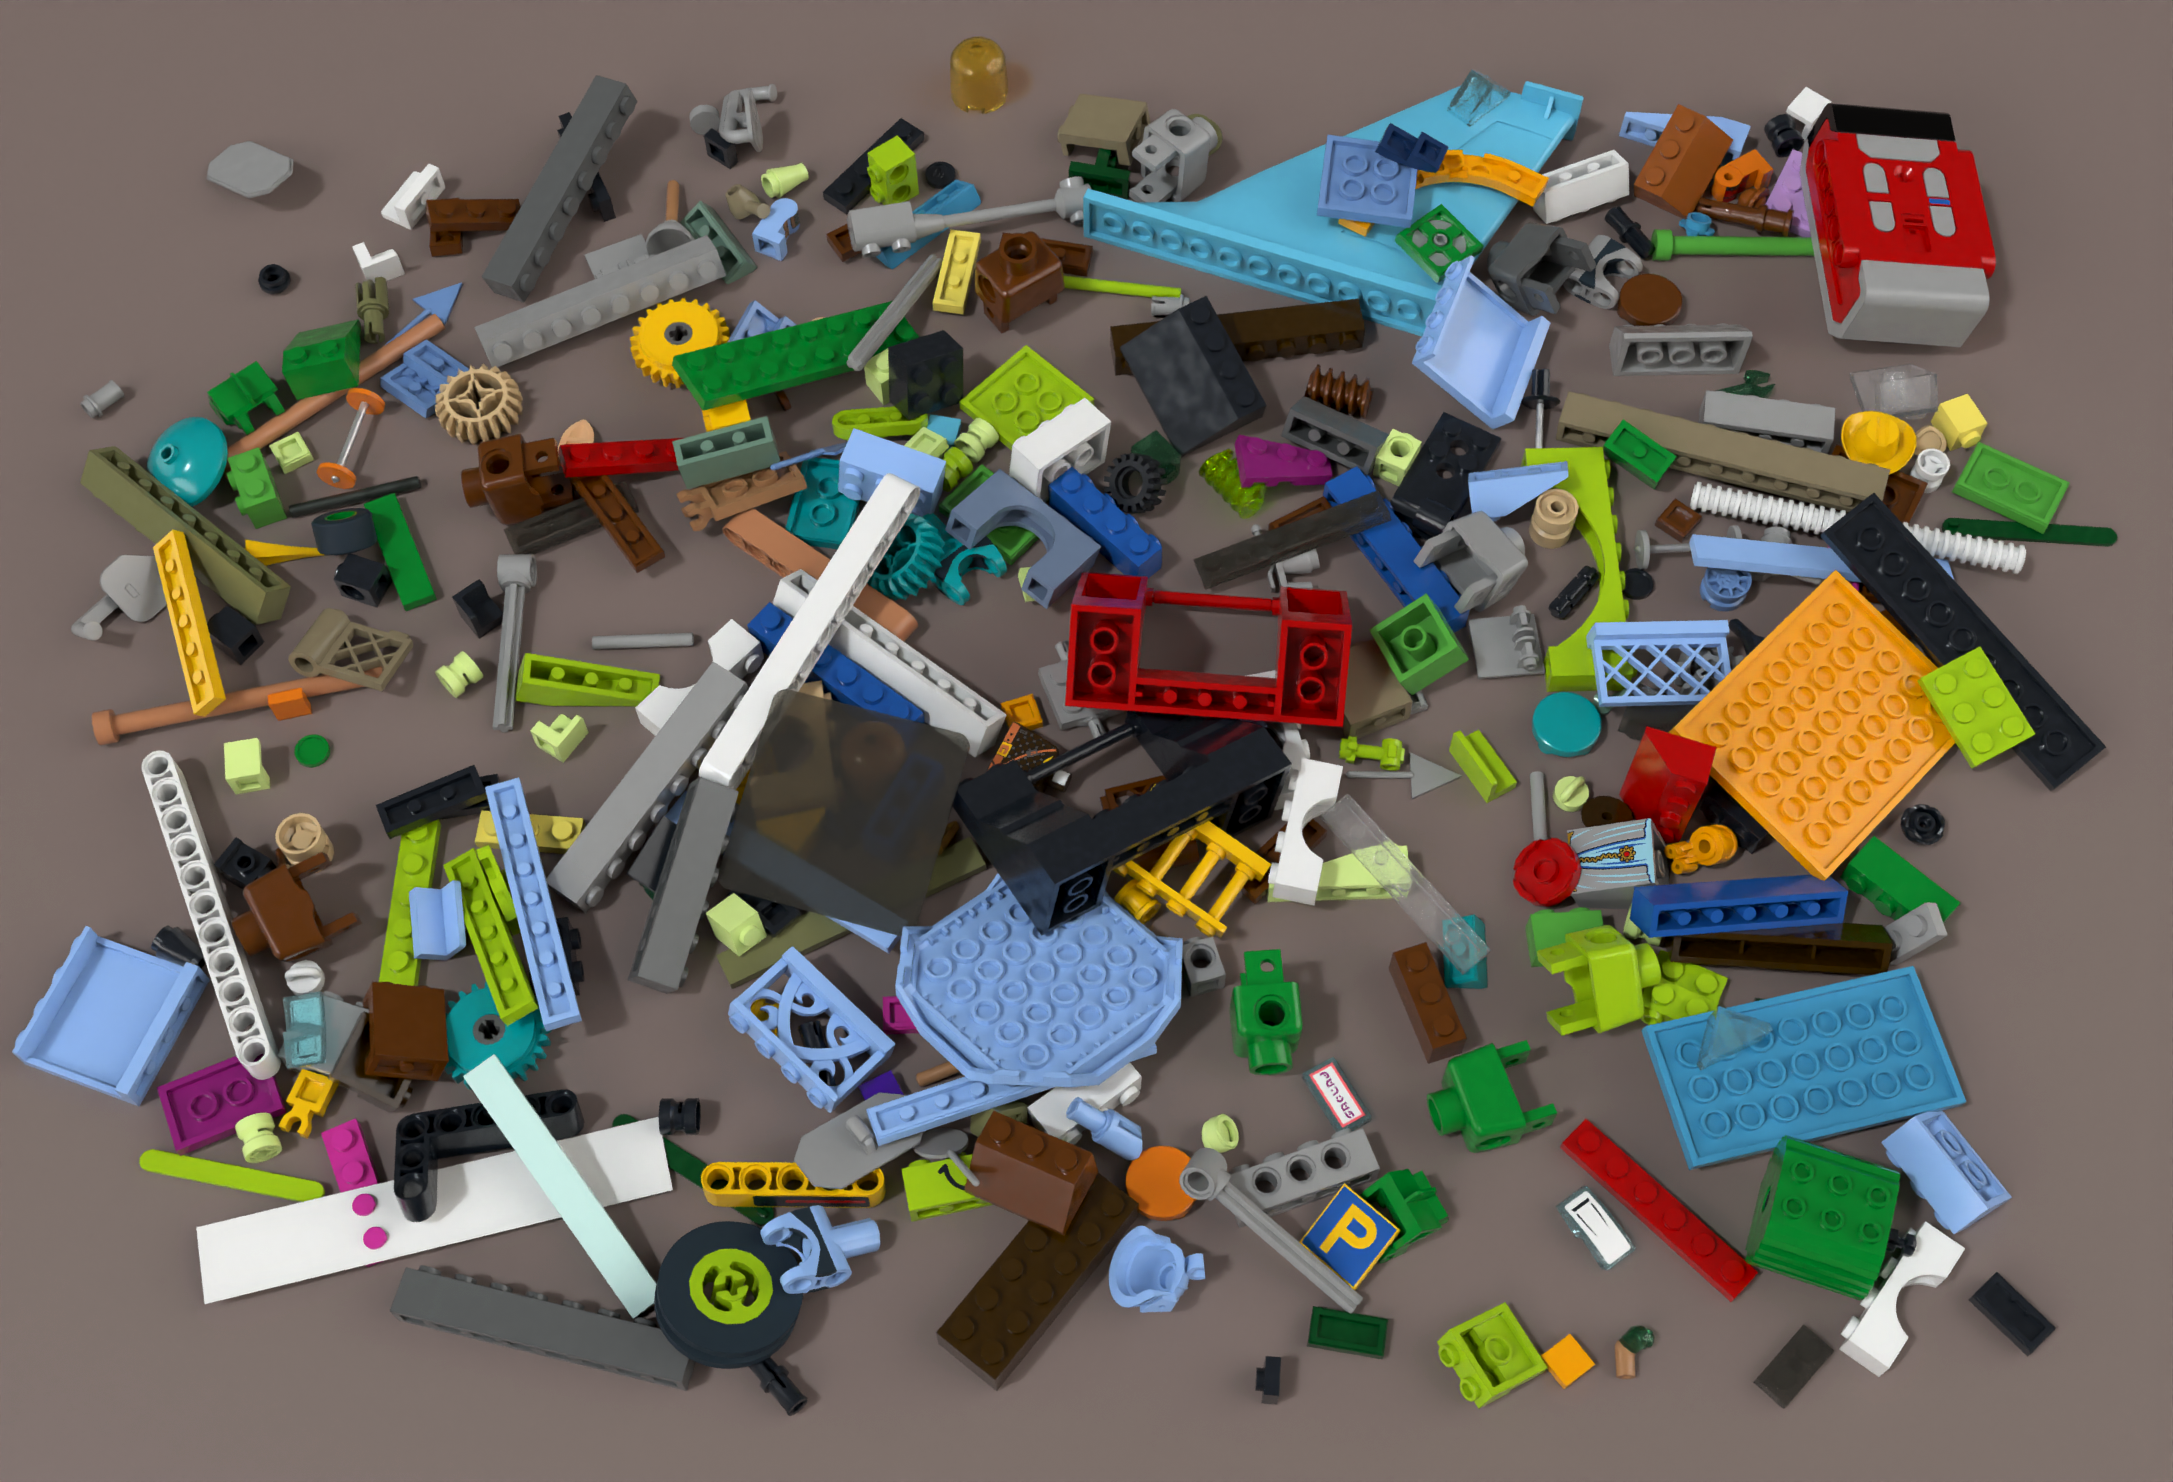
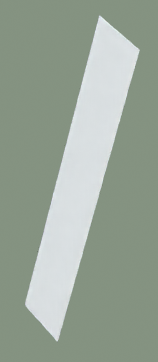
(471, 1203)

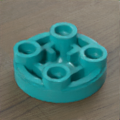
(1566, 724)

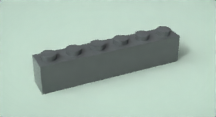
(684, 886)

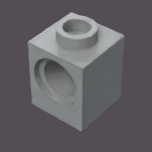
(1202, 979)

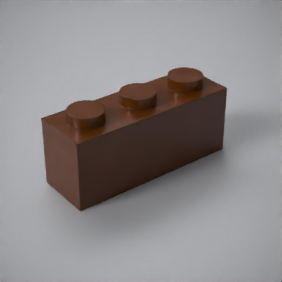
(1427, 1003)

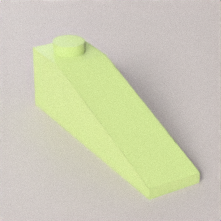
(1345, 880)

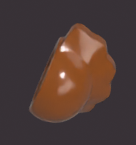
(1754, 197)

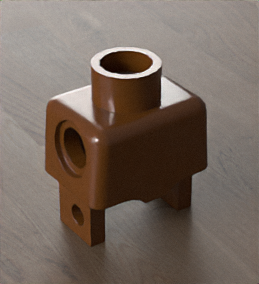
(1017, 278)
(512, 479)
(285, 915)

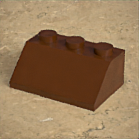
(1030, 1172)

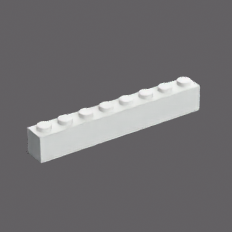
(903, 669)

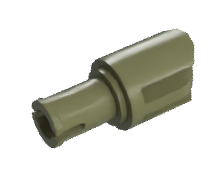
(373, 307)

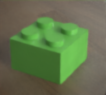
(1419, 644)

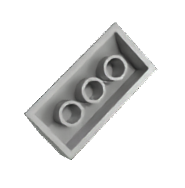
(1678, 349)

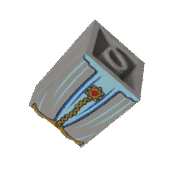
(1616, 861)

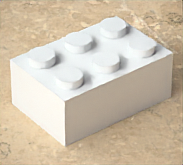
(1069, 440)

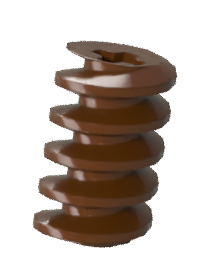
(1340, 391)

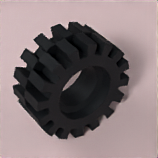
(1151, 482)

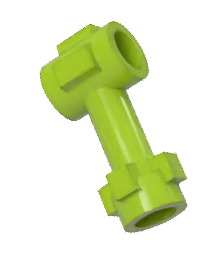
(1390, 753)

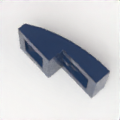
(1417, 153)

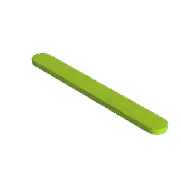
(230, 1176)

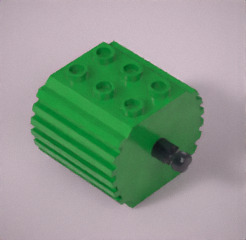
(1825, 1218)

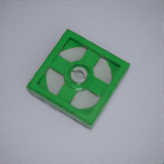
(1438, 242)

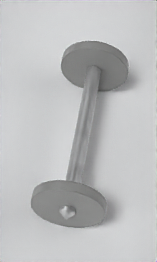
(1643, 548)

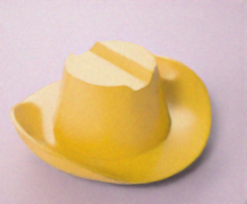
(1878, 439)

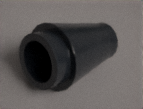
(177, 947)

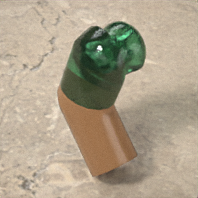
(1628, 1346)

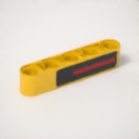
(774, 1191)

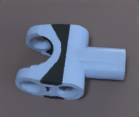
(819, 1246)

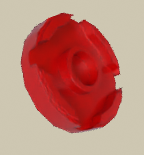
(1546, 872)

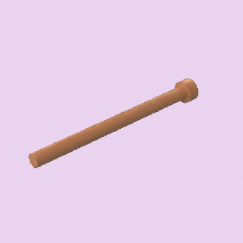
(309, 406)
(109, 726)

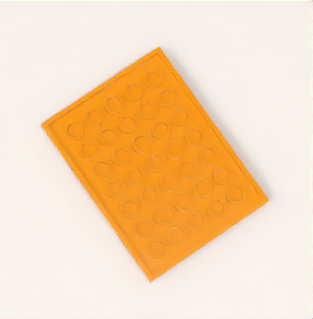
(1822, 726)

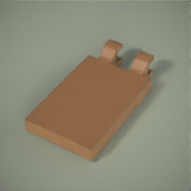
(740, 493)

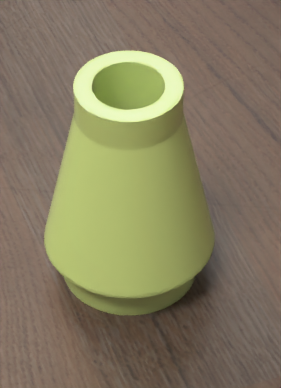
(783, 179)

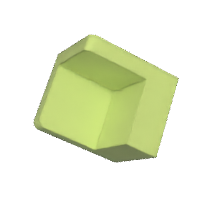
(561, 736)
(244, 766)

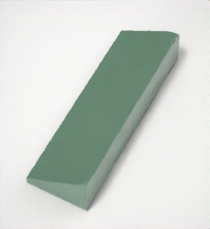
(705, 221)

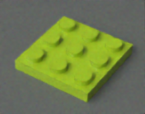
(1021, 396)

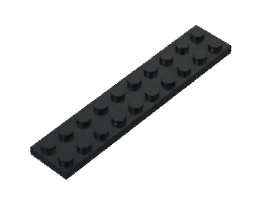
(1951, 624)

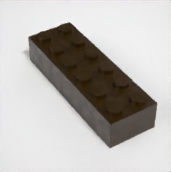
(1034, 1284)

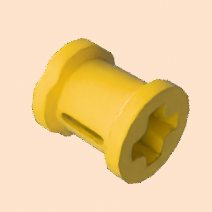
(1137, 902)

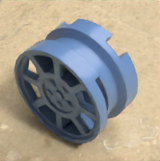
(1725, 588)

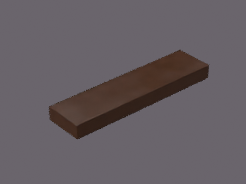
(619, 520)

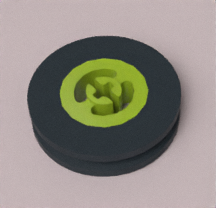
(727, 1331)

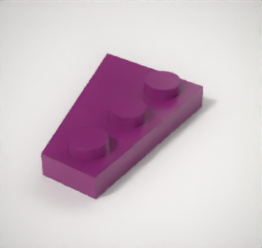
(1277, 462)

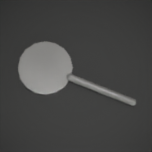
(946, 1143)

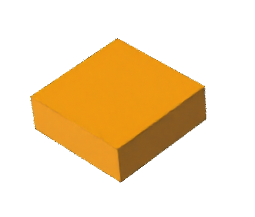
(1023, 711)
(1567, 1361)

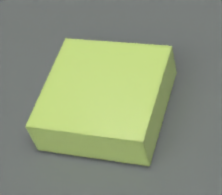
(291, 452)

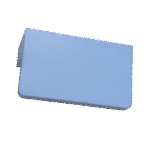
(437, 921)

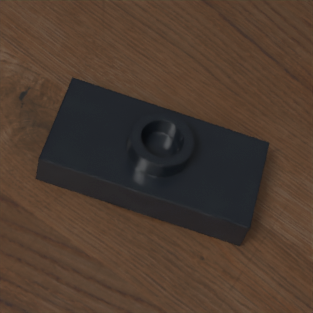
(2012, 1314)

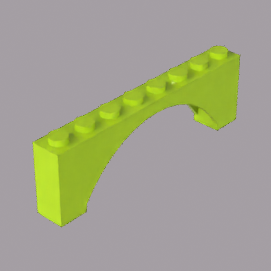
(1571, 664)

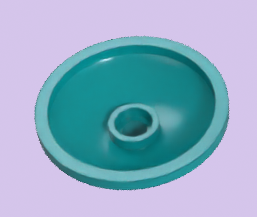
(189, 458)

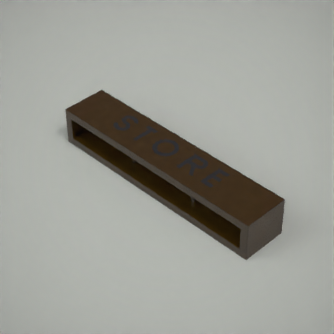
(1820, 948)

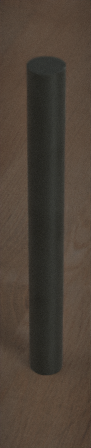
(354, 496)

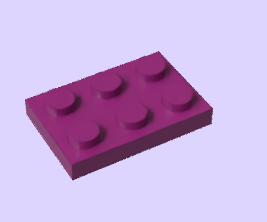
(213, 1101)

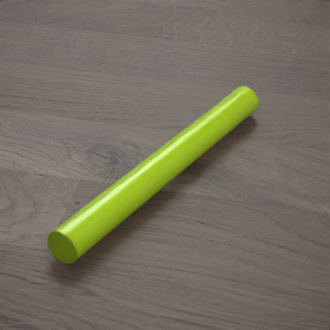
(1120, 287)

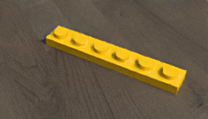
(189, 623)

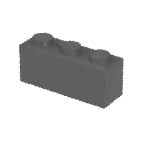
(1333, 434)

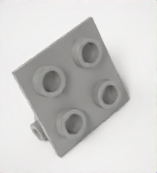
(617, 256)
(1506, 645)

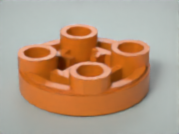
(1155, 1183)

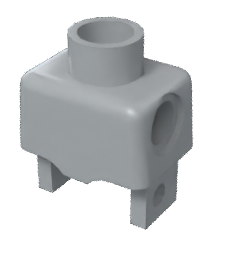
(1173, 142)
(1477, 559)

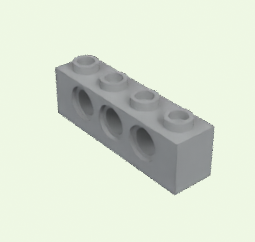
(1347, 1145)

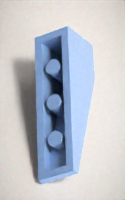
(1649, 126)

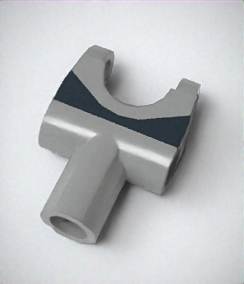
(1610, 261)

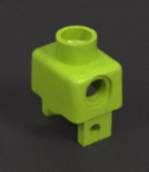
(1604, 977)

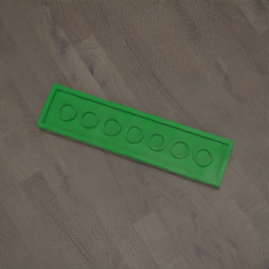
(781, 357)

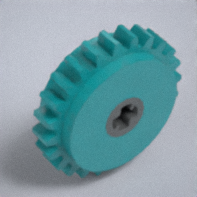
(475, 1020)

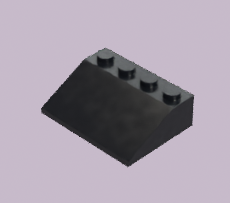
(1193, 377)

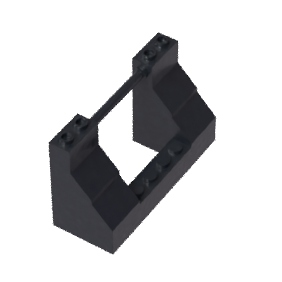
(1063, 858)

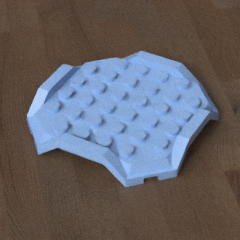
(1037, 1005)

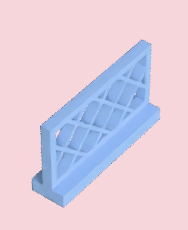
(1652, 637)

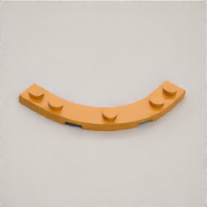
(1486, 171)

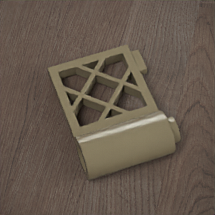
(330, 641)

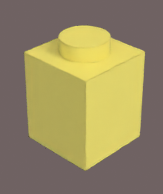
(1959, 422)

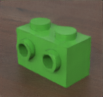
(256, 488)

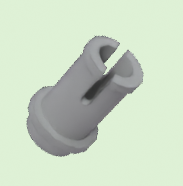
(1166, 305)
(101, 399)

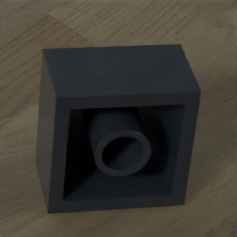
(925, 374)

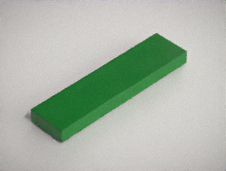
(400, 552)

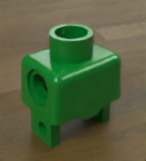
(1261, 1001)
(1482, 1101)

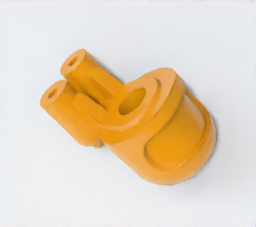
(1706, 847)

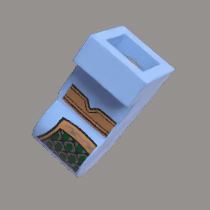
(774, 230)

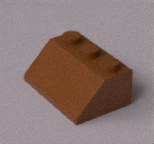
(1682, 162)

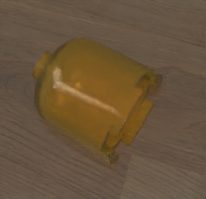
(978, 75)

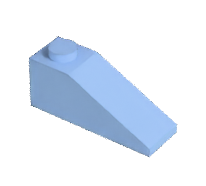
(1508, 489)

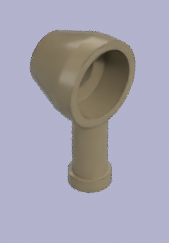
(744, 202)

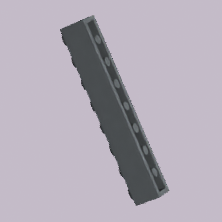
(559, 188)
(540, 1326)

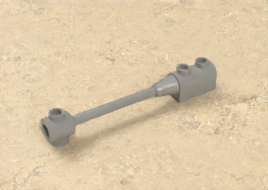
(898, 226)

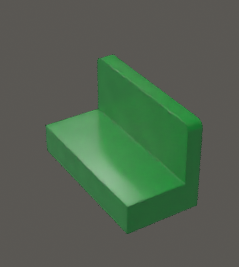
(1638, 454)

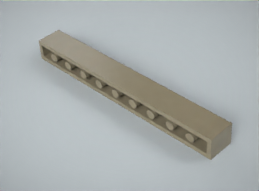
(1729, 454)

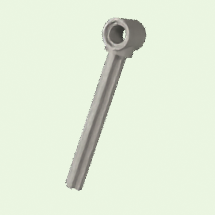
(515, 577)
(1208, 1179)

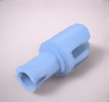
(1108, 1128)

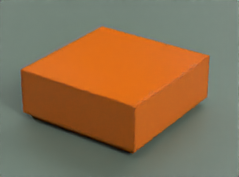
(289, 704)

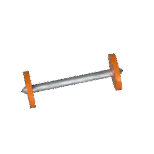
(366, 403)

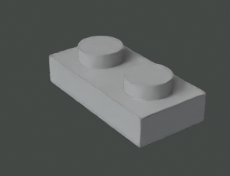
(1915, 932)

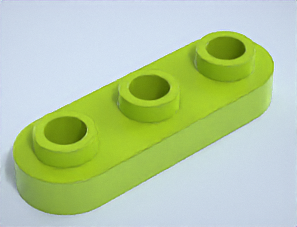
(876, 421)

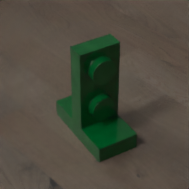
(1104, 174)

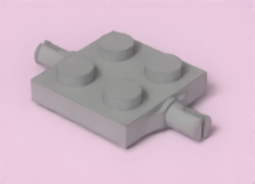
(1054, 683)

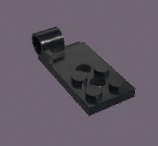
(1433, 500)

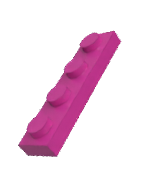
(354, 1170)

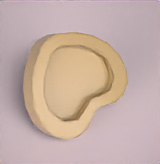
(1929, 438)

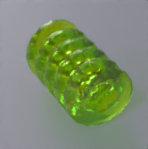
(1224, 477)

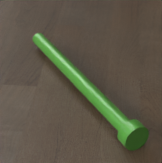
(1669, 245)

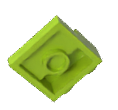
(1682, 992)
(1490, 1355)

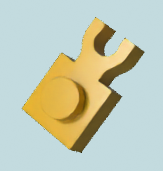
(308, 1097)

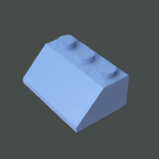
(1945, 1170)

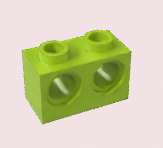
(893, 172)

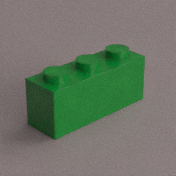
(1893, 882)

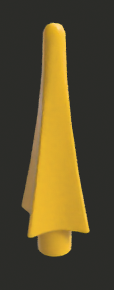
(275, 553)

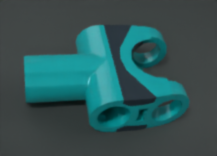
(962, 560)

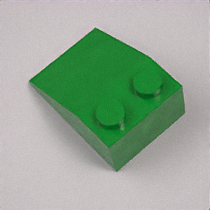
(323, 360)

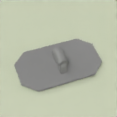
(250, 169)
(847, 1148)

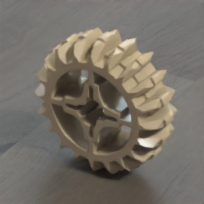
(460, 398)

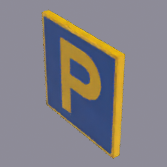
(1350, 1236)

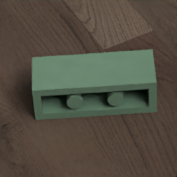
(726, 452)

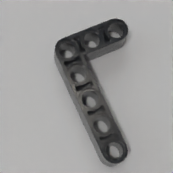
(463, 1131)

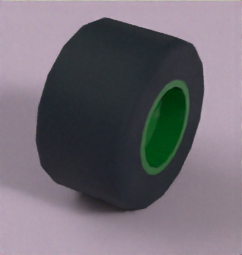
(344, 531)

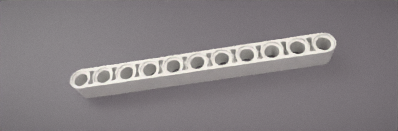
(811, 627)
(214, 923)

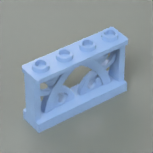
(792, 1058)

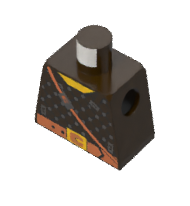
(1030, 751)

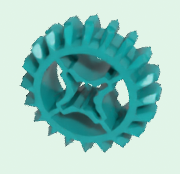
(909, 560)

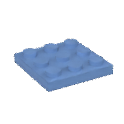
(1365, 185)

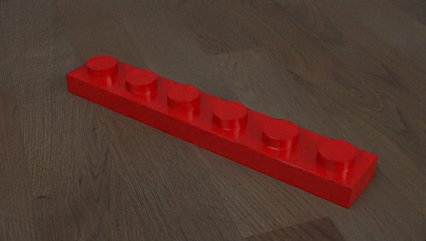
(1658, 1210)

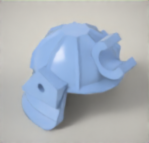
(1151, 1271)

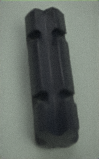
(1573, 592)

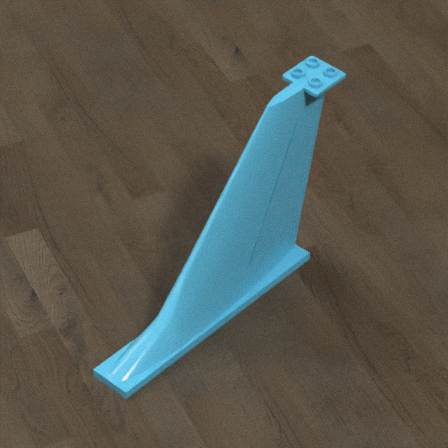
(1273, 240)

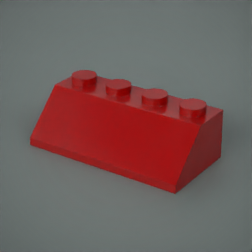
(1667, 780)

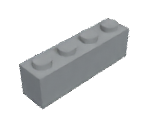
(1771, 419)

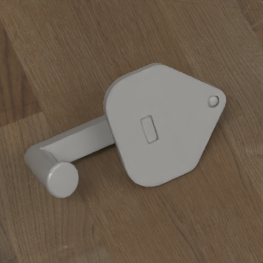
(733, 118)
(131, 585)

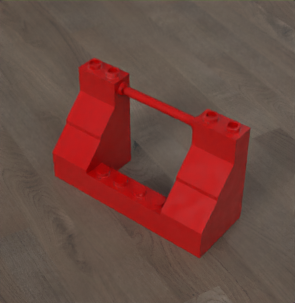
(1308, 667)

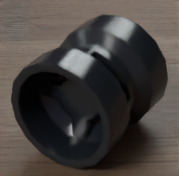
(1783, 134)
(679, 1116)

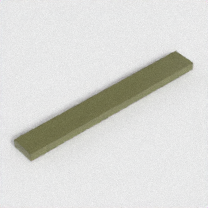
(816, 930)

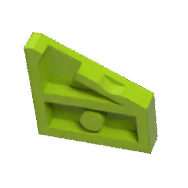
(500, 887)

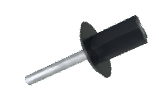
(1540, 400)

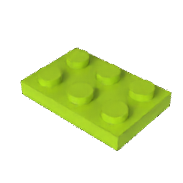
(1976, 707)

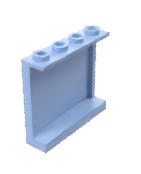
(1479, 347)
(110, 1017)

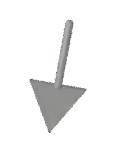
(1423, 774)

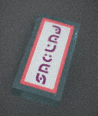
(1336, 1096)

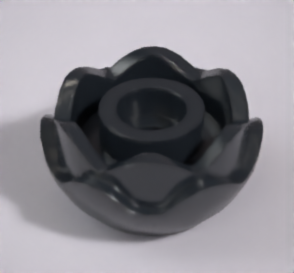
(1925, 815)

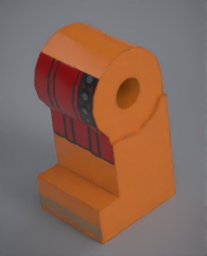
(1740, 175)

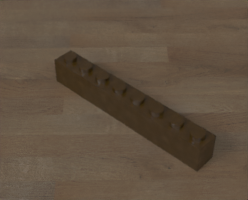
(1273, 331)

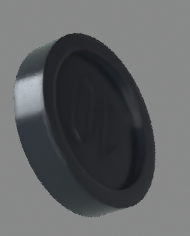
(940, 175)
(1637, 584)

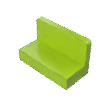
(1481, 765)

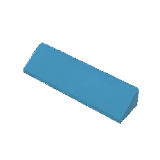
(953, 199)

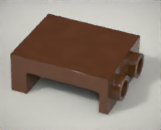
(406, 1031)

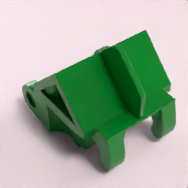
(242, 393)
(1412, 1206)

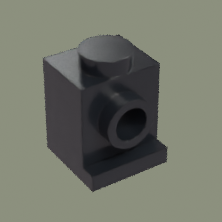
(243, 864)

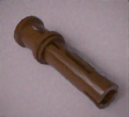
(1761, 218)

